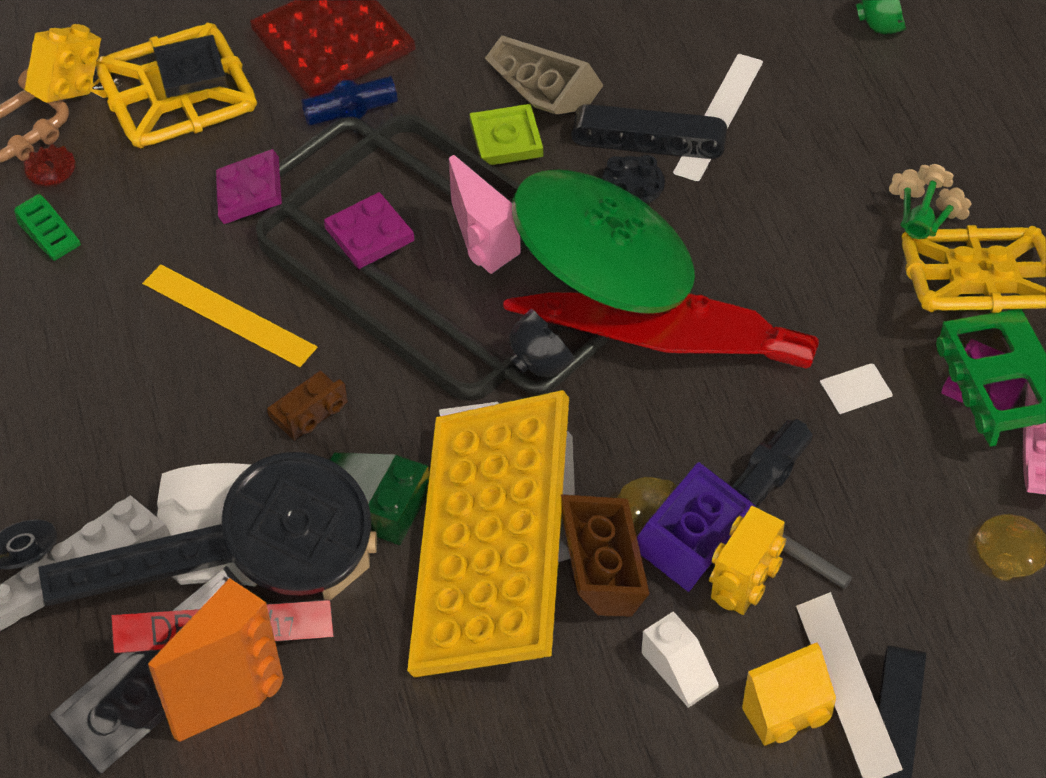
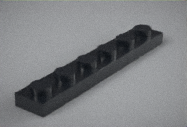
(133, 565)

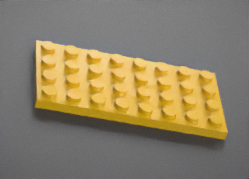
(491, 537)

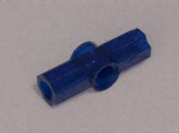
(349, 100)

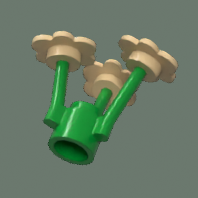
(921, 220)

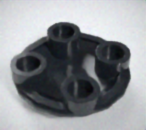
(636, 175)

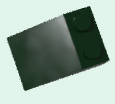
(392, 488)

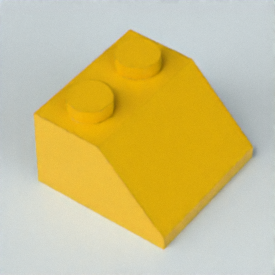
(789, 695)

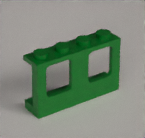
(1024, 361)

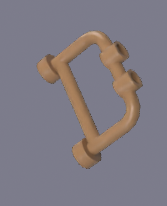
(42, 130)

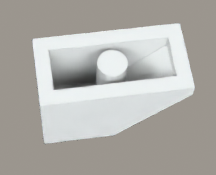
(679, 659)

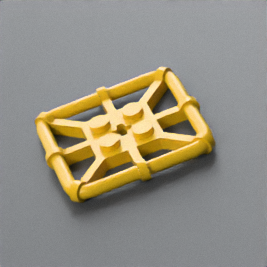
(153, 89)
(978, 269)

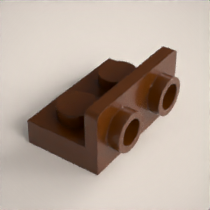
(308, 405)

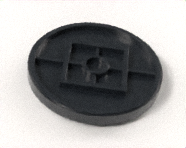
(296, 523)

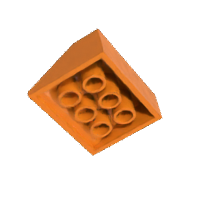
(218, 663)

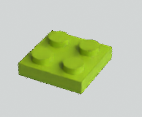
(506, 134)

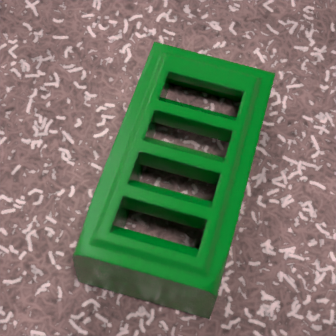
(38, 210)

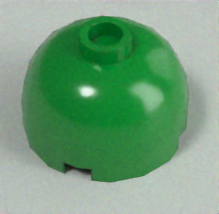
(882, 15)

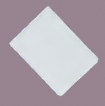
(856, 388)

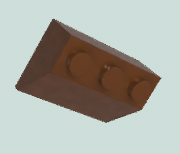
(604, 554)

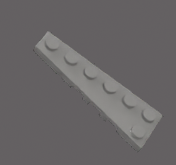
(119, 527)

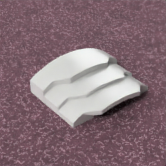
(195, 500)

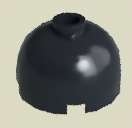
(538, 347)

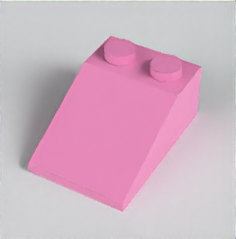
(483, 218)

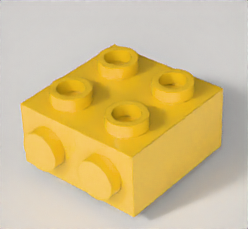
(62, 63)
(747, 560)

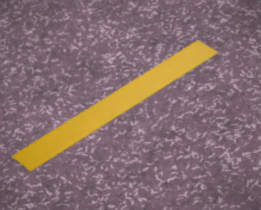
(230, 315)

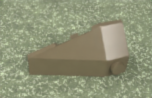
(543, 76)

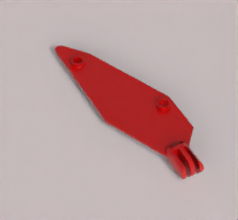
(691, 327)

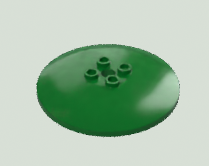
(603, 241)

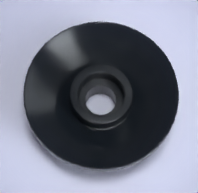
(26, 543)

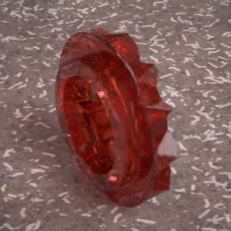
(42, 174)

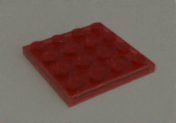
(331, 40)

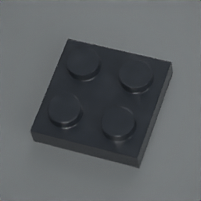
(190, 66)

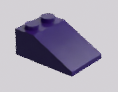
(691, 526)

